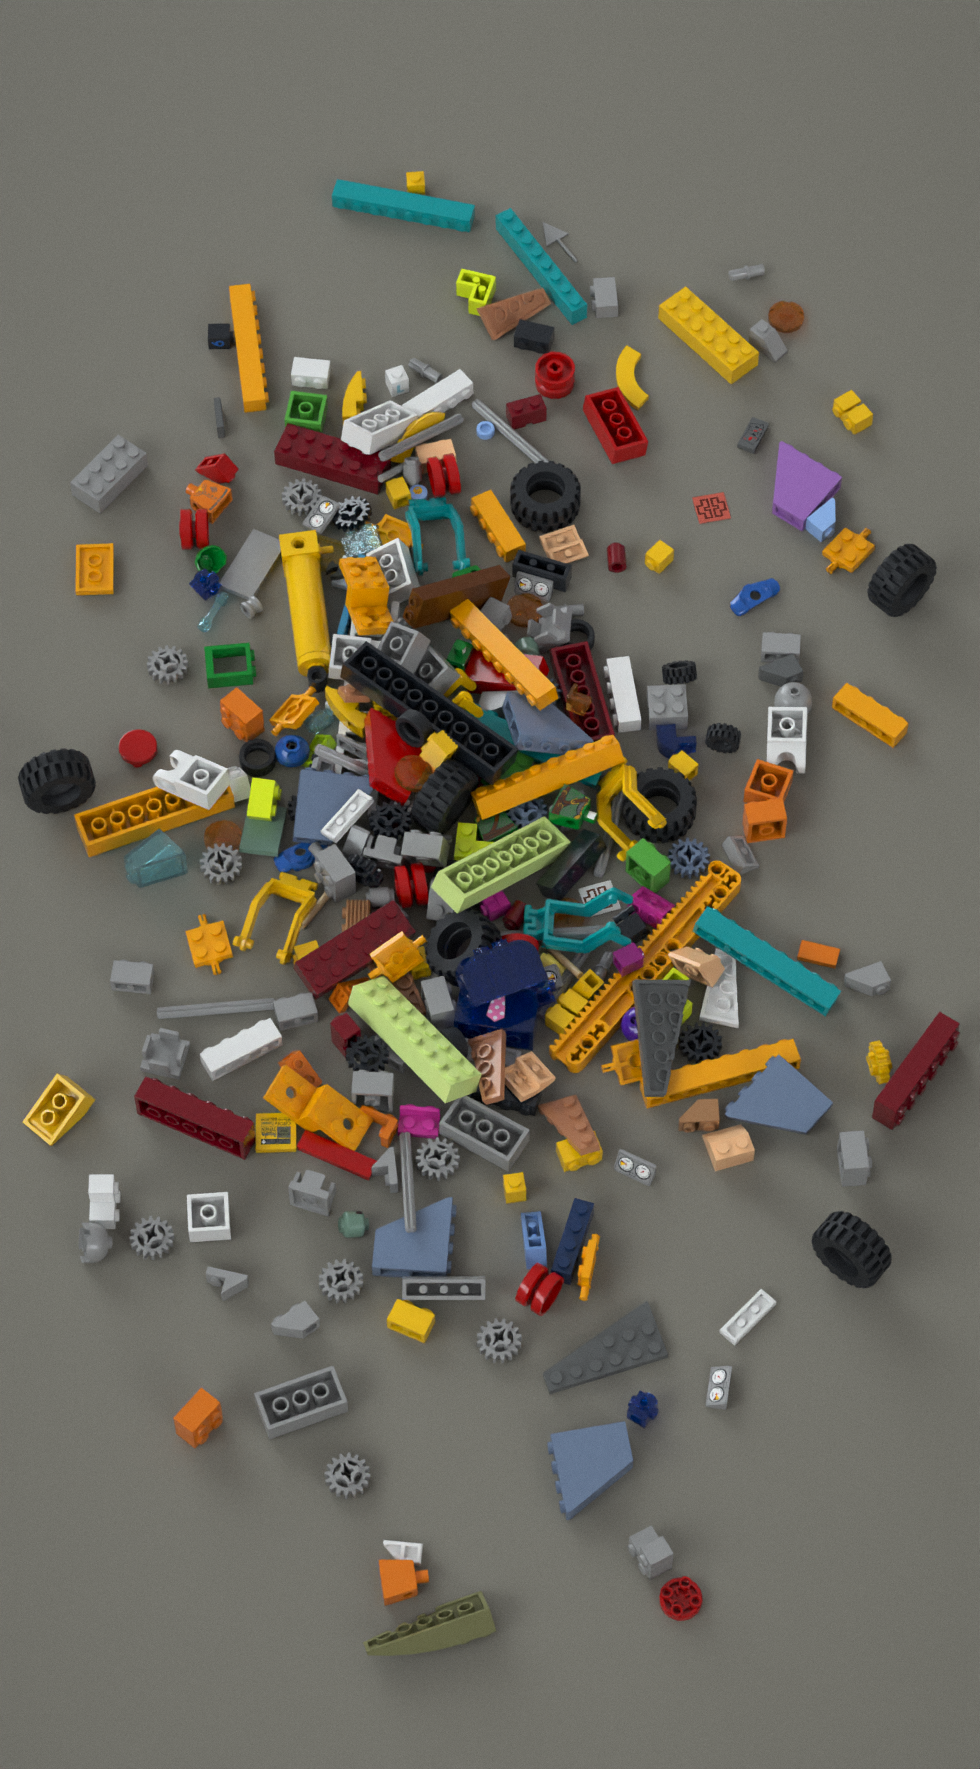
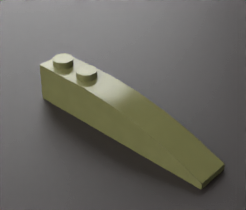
(449, 1626)

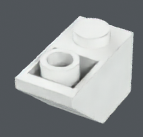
(239, 783)

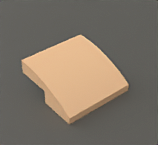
(564, 545)
(527, 1076)

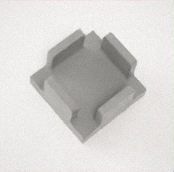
(552, 627)
(385, 852)
(164, 1054)
(308, 1195)

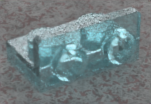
(361, 541)

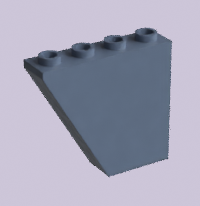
(541, 730)
(320, 798)
(780, 1100)
(419, 1252)
(588, 1463)

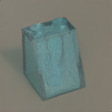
(155, 861)

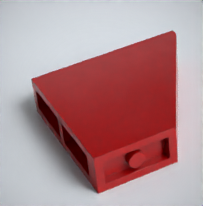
(383, 753)

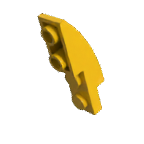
(354, 397)
(346, 712)

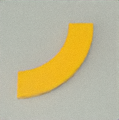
(626, 380)
(428, 420)

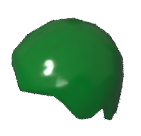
(210, 558)

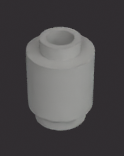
(412, 470)
(379, 896)

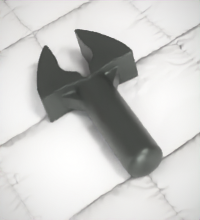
(335, 567)

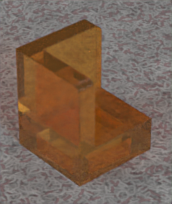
(577, 702)

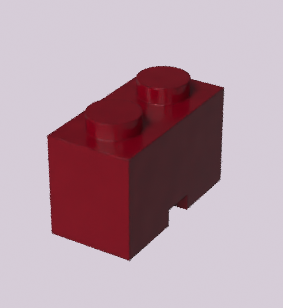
(526, 411)
(343, 1032)

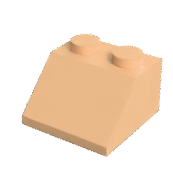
(697, 965)
(729, 1147)

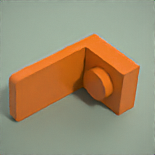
(341, 994)
(300, 1065)
(388, 1122)

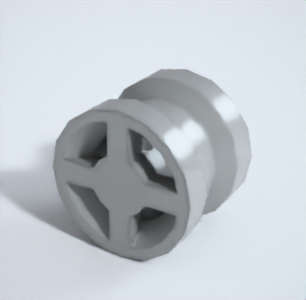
(251, 607)

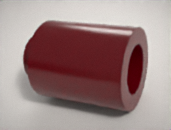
(616, 557)
(515, 916)

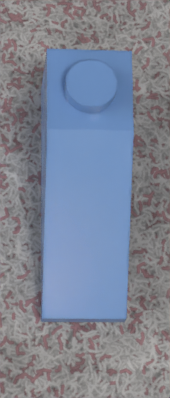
(533, 1239)

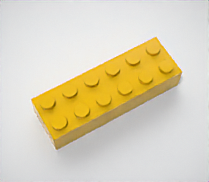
(708, 335)

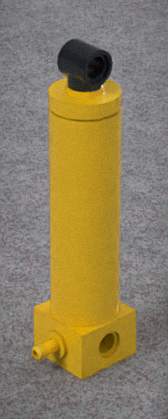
(307, 604)

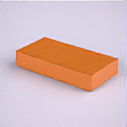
(818, 954)

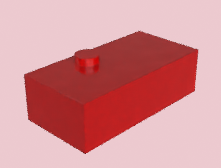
(615, 425)
(489, 679)

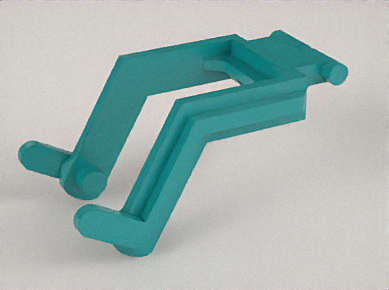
(433, 510)
(541, 922)

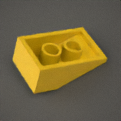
(58, 1109)

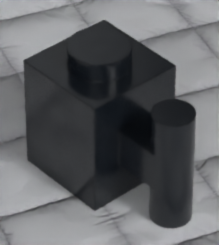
(631, 926)

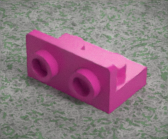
(650, 906)
(419, 1121)

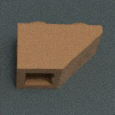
(701, 1116)

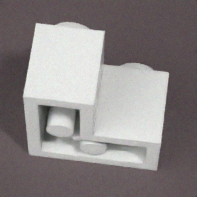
(103, 1197)

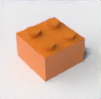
(241, 715)
(768, 782)
(764, 820)
(198, 1418)

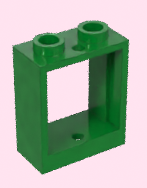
(231, 678)

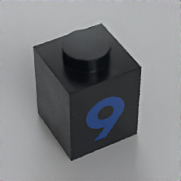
(220, 336)

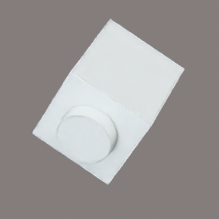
(397, 381)

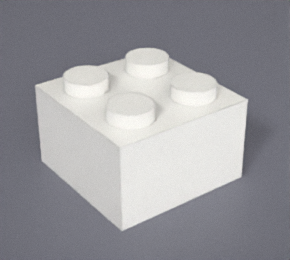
(208, 1217)

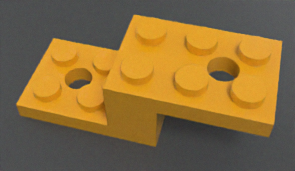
(366, 595)
(318, 1108)

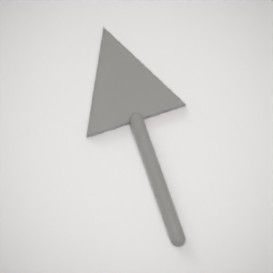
(554, 234)

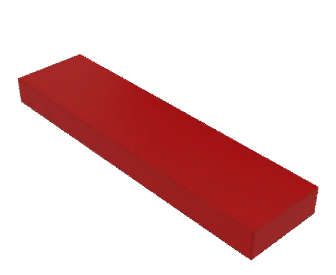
(336, 1155)

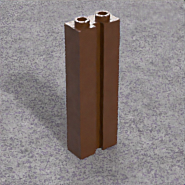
(435, 600)

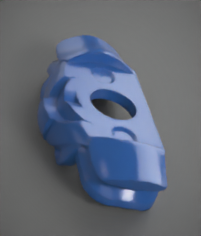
(743, 602)
(289, 860)

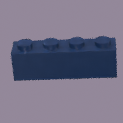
(573, 1239)

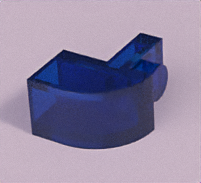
(670, 744)

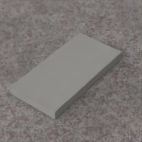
(251, 565)

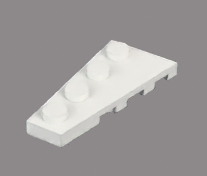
(721, 1002)

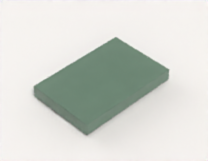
(263, 836)

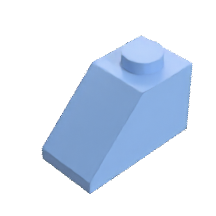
(822, 521)

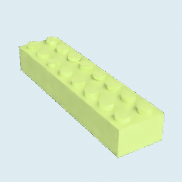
(500, 864)
(414, 1039)

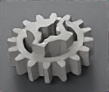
(293, 498)
(167, 664)
(229, 861)
(434, 1166)
(146, 1231)
(342, 1289)
(497, 1332)
(340, 1479)

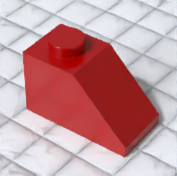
(217, 468)

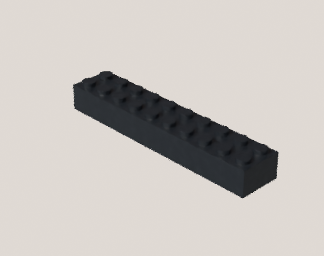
(401, 690)

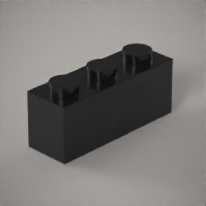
(543, 567)

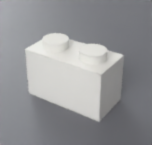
(310, 373)

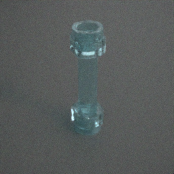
(220, 600)

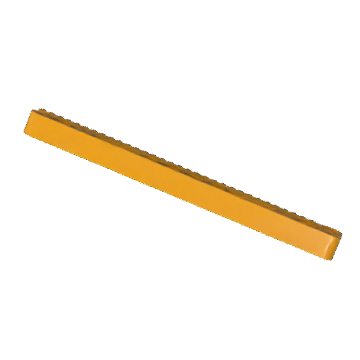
(617, 997)

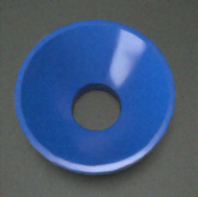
(292, 757)

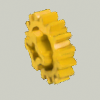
(879, 1062)

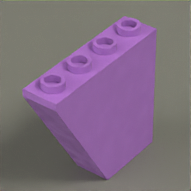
(801, 486)

